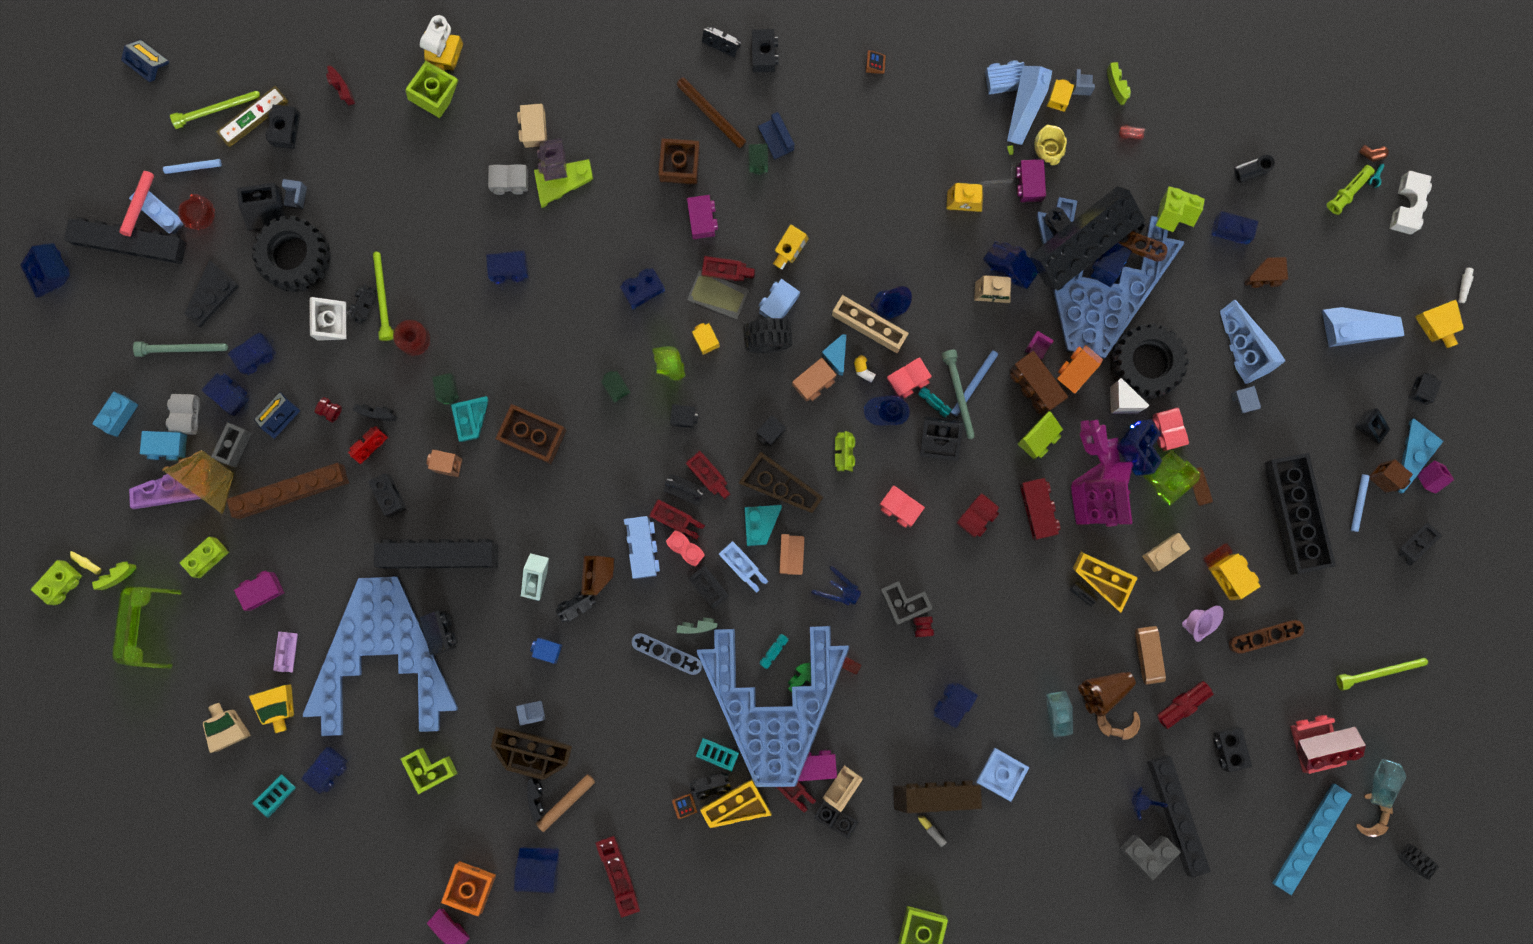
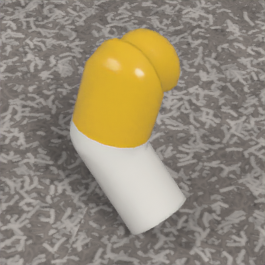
(861, 368)

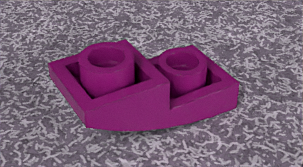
(446, 929)

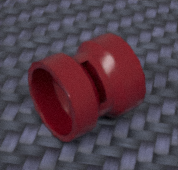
(329, 410)
(923, 626)

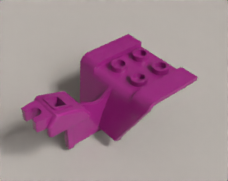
(1103, 491)

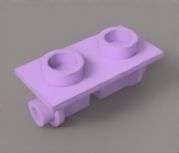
(285, 652)

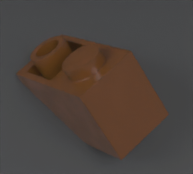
(1270, 271)

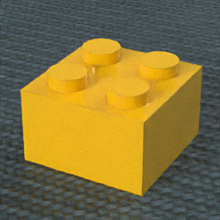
(1235, 576)

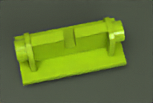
(846, 443)

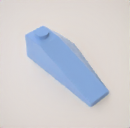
(1030, 95)
(1357, 326)

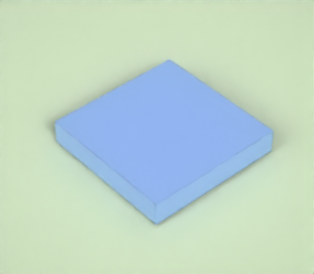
(1002, 774)

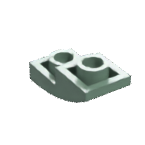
(702, 626)

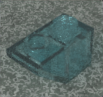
(1060, 713)
(1387, 783)

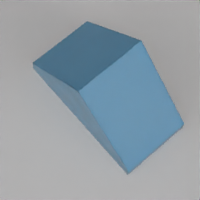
(835, 354)

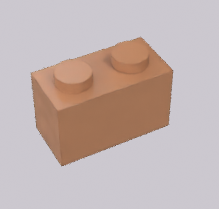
(814, 380)
(444, 463)

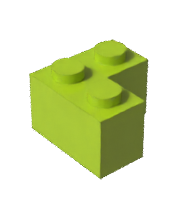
(1178, 207)
(423, 773)

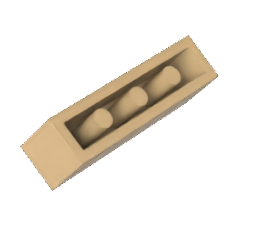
(869, 324)

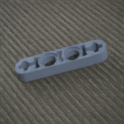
(668, 651)

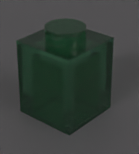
(758, 158)
(615, 385)
(445, 388)

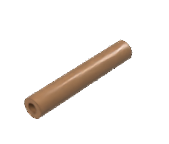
(565, 803)

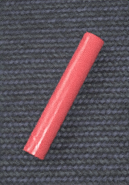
(136, 203)

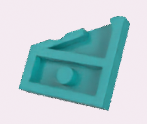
(760, 523)

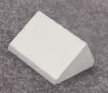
(327, 319)
(1125, 399)

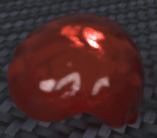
(196, 212)

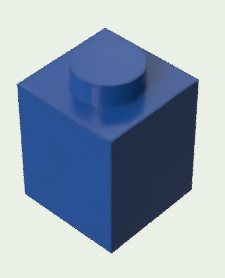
(546, 650)

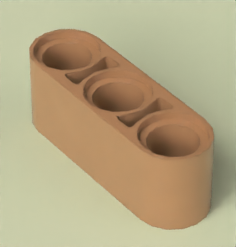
(1150, 655)

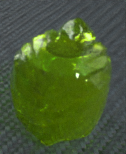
(670, 362)

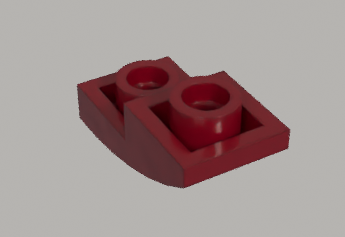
(339, 84)

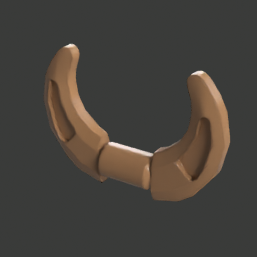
(1126, 733)
(1378, 829)

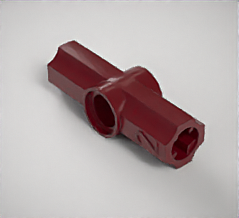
(1184, 704)

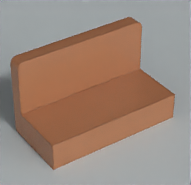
(791, 554)

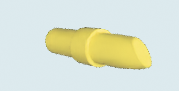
(85, 563)

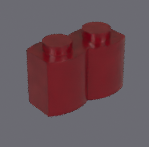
(978, 515)

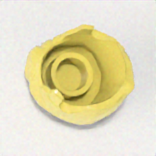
(1050, 144)

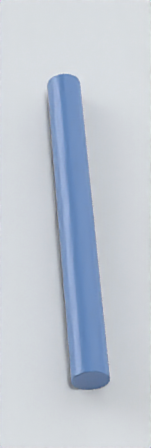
(976, 380)

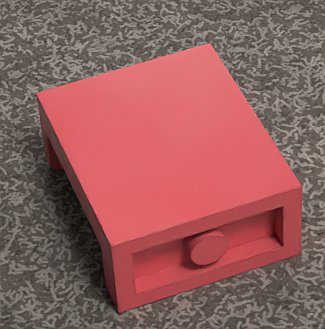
(1305, 729)

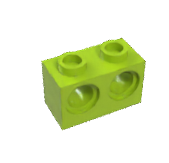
(204, 557)

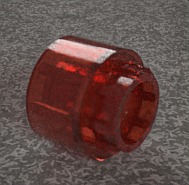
(407, 328)

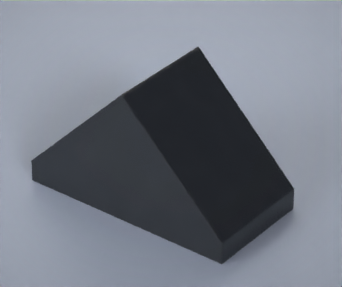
(1373, 425)

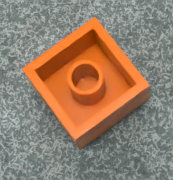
(1081, 367)
(468, 888)

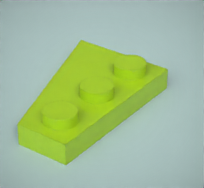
(578, 175)

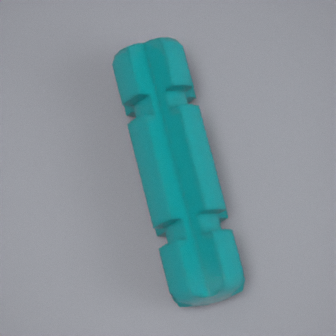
(934, 402)
(774, 651)

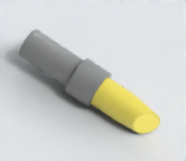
(932, 830)

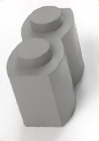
(508, 178)
(183, 413)

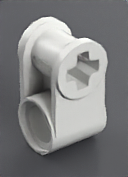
(435, 37)

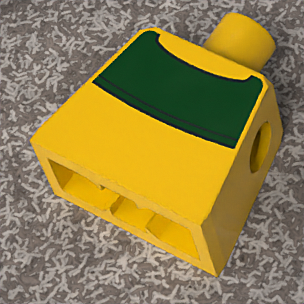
(274, 706)

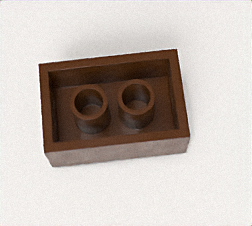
(1037, 383)
(531, 434)

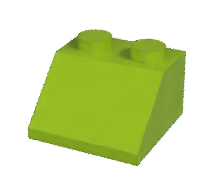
(432, 89)
(1041, 435)

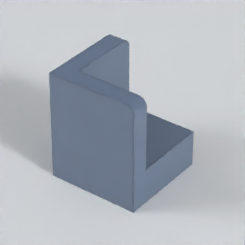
(1082, 83)
(294, 194)
(1247, 399)
(530, 712)

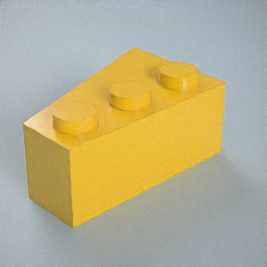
(1106, 579)
(736, 806)

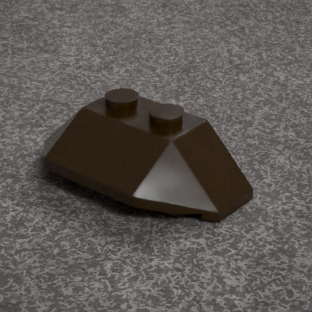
(529, 753)

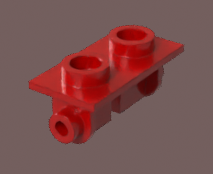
(361, 451)

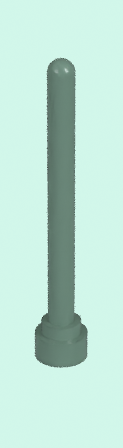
(141, 349)
(950, 358)

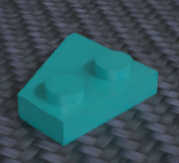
(469, 417)

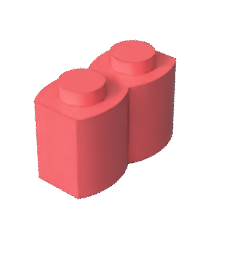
(909, 377)
(1171, 429)
(901, 506)
(690, 552)

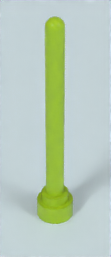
(178, 120)
(385, 332)
(1346, 681)

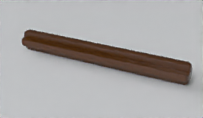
(711, 113)

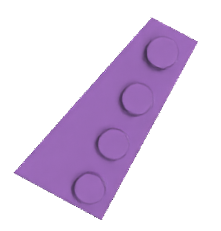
(159, 492)

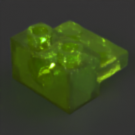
(1173, 486)

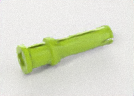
(1345, 195)

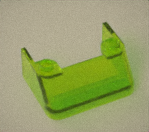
(127, 625)

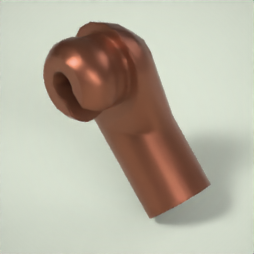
(1376, 154)

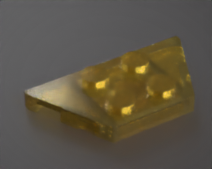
(204, 478)

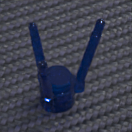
(850, 594)
(1142, 802)

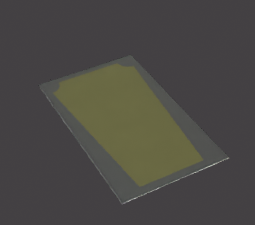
(718, 295)

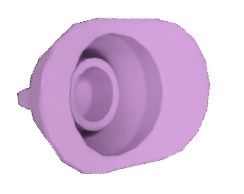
(1202, 622)

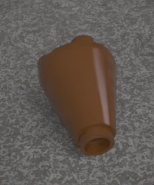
(1106, 691)

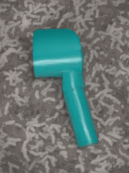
(1377, 176)

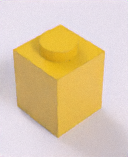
(1060, 95)
(705, 338)

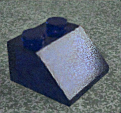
(44, 269)
(537, 870)

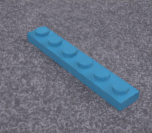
(1312, 838)

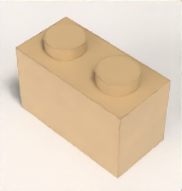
(533, 125)
(1166, 552)

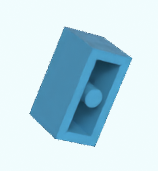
(115, 414)
(163, 444)

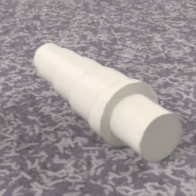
(1466, 281)

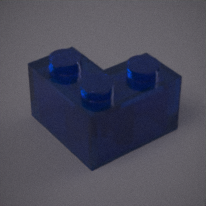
(1011, 262)
(1138, 447)
(955, 704)

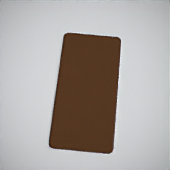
(1202, 490)

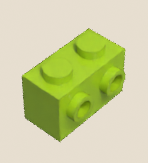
(56, 583)

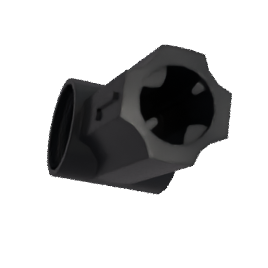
(1253, 168)

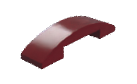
(618, 876)

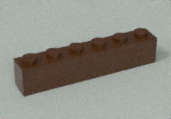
(287, 491)

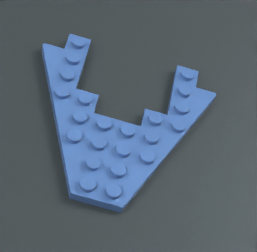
(1095, 312)
(379, 623)
(774, 738)

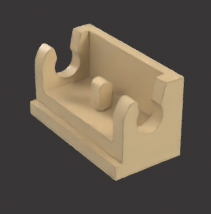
(842, 788)

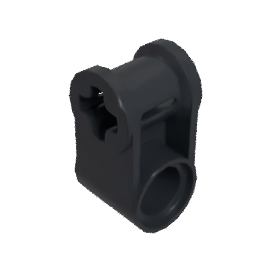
(1058, 224)

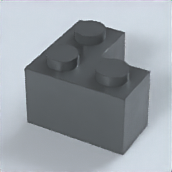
(901, 607)
(1150, 859)

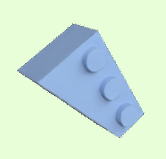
(642, 547)

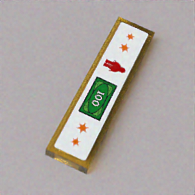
(251, 116)

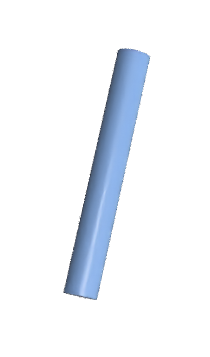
(192, 166)
(1360, 503)

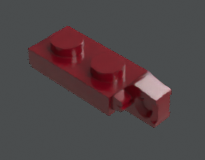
(726, 269)
(708, 474)

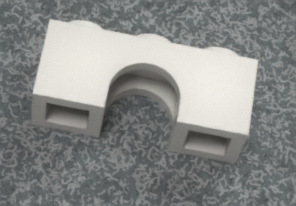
(1415, 188)

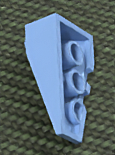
(1251, 347)

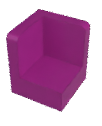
(1040, 344)
(1435, 477)

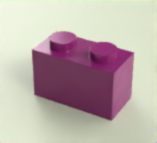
(1031, 181)
(701, 216)
(258, 591)
(819, 766)

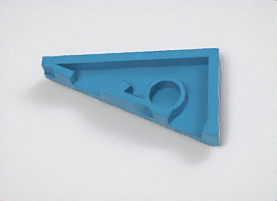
(1419, 448)

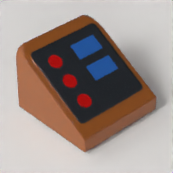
(875, 62)
(684, 806)

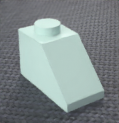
(534, 576)

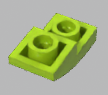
(1118, 86)
(116, 575)

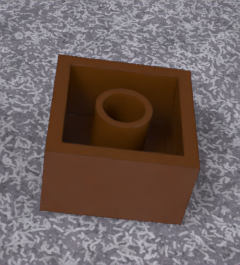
(679, 161)

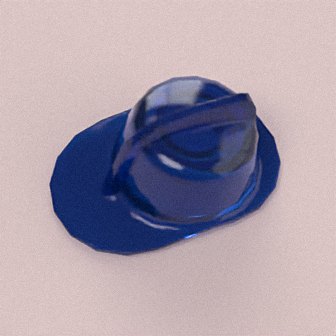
(892, 302)
(887, 410)

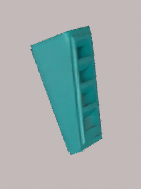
(729, 766)
(269, 791)

